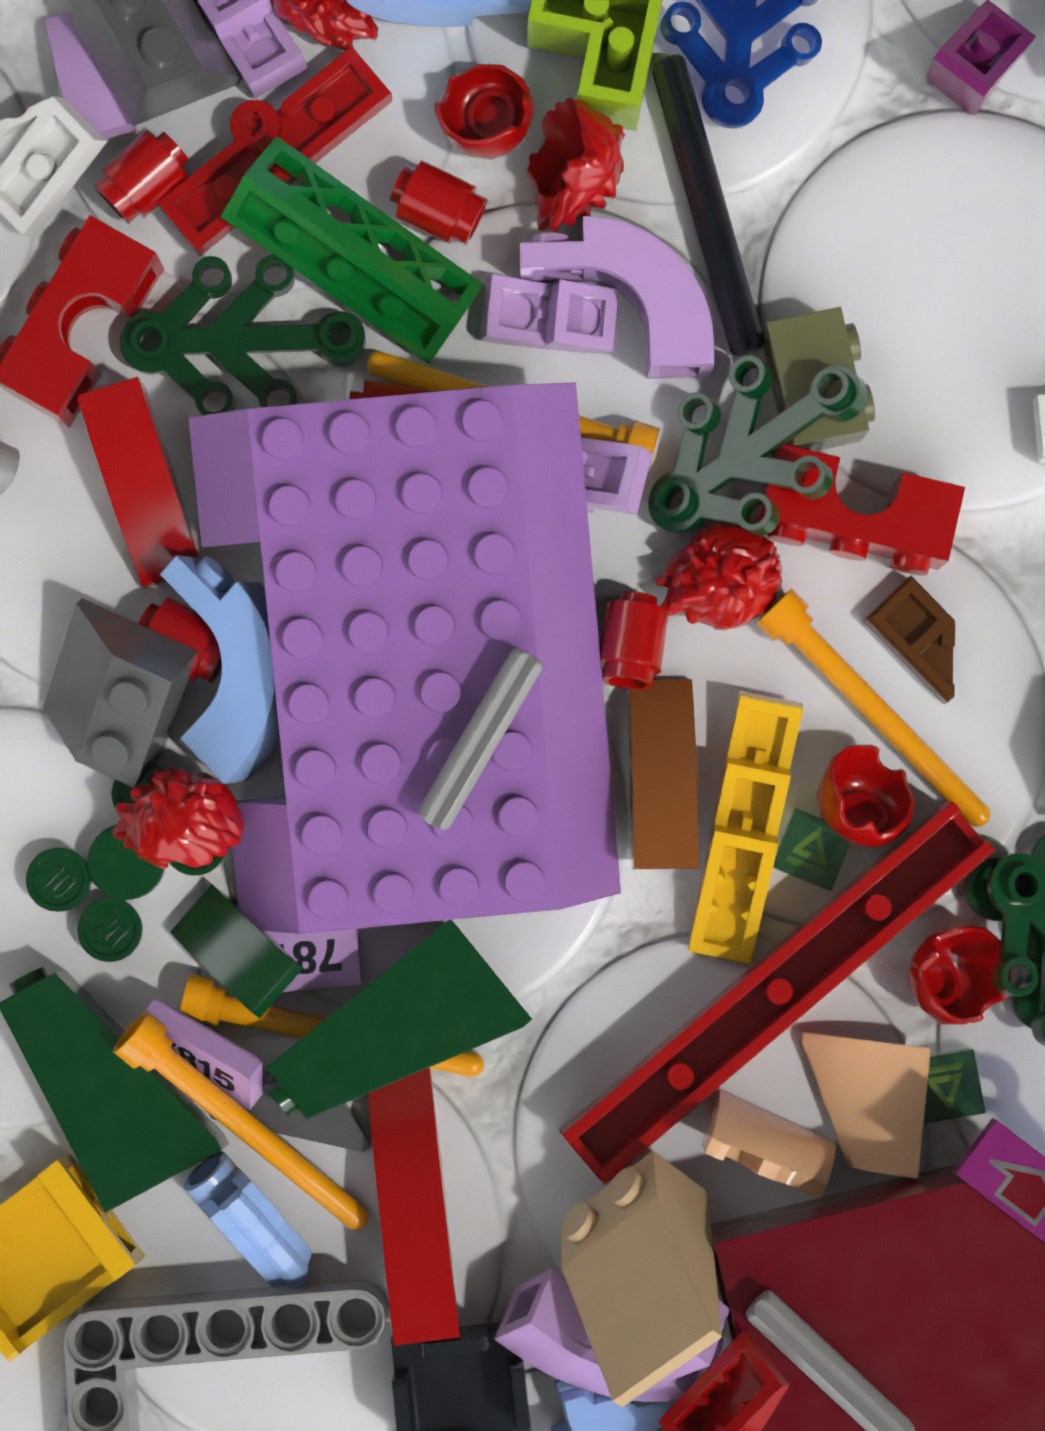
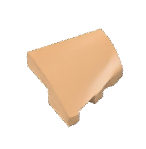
(873, 1099)
(769, 1144)

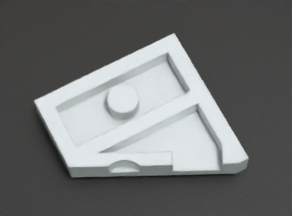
(43, 160)

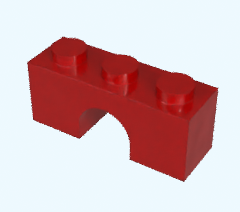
(95, 272)
(911, 531)

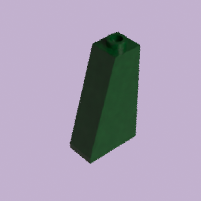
(406, 1020)
(119, 1120)

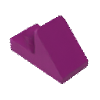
(979, 56)

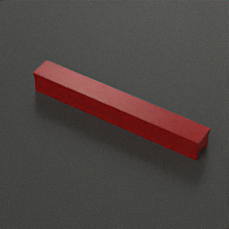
(775, 991)

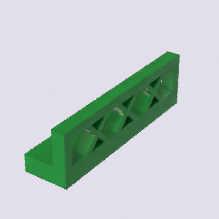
(347, 256)

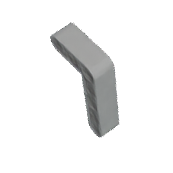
(200, 1342)

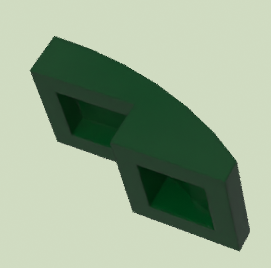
(236, 951)

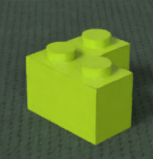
(612, 39)

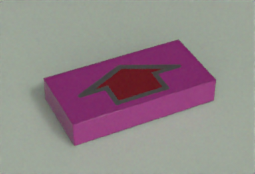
(1007, 1175)

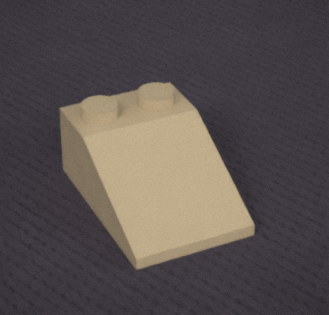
(643, 1274)

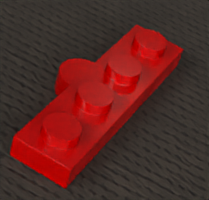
(309, 120)

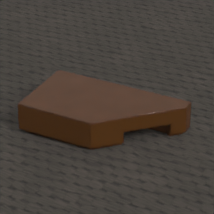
(919, 635)

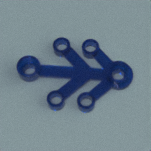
(740, 26)

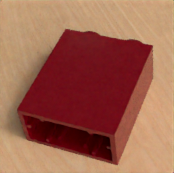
(912, 1288)

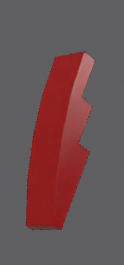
(413, 1211)
(732, 1393)

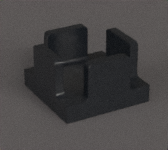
(460, 1384)

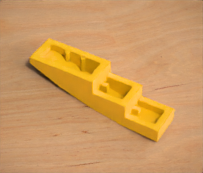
(745, 827)

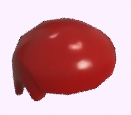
(486, 111)
(864, 797)
(954, 974)

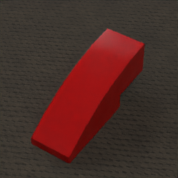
(138, 477)

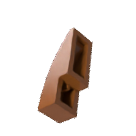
(663, 777)

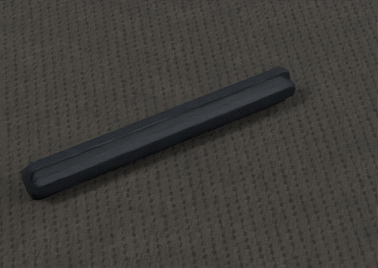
(707, 205)

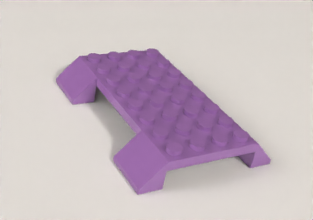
(397, 579)

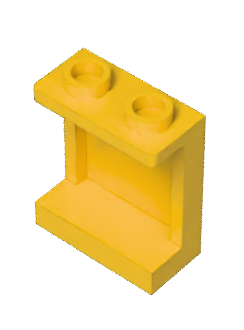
(55, 1253)

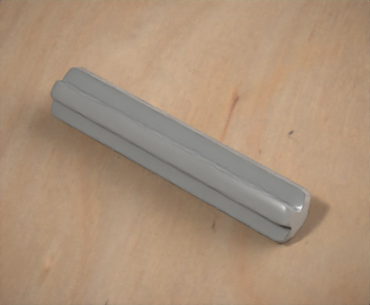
(480, 739)
(824, 1365)

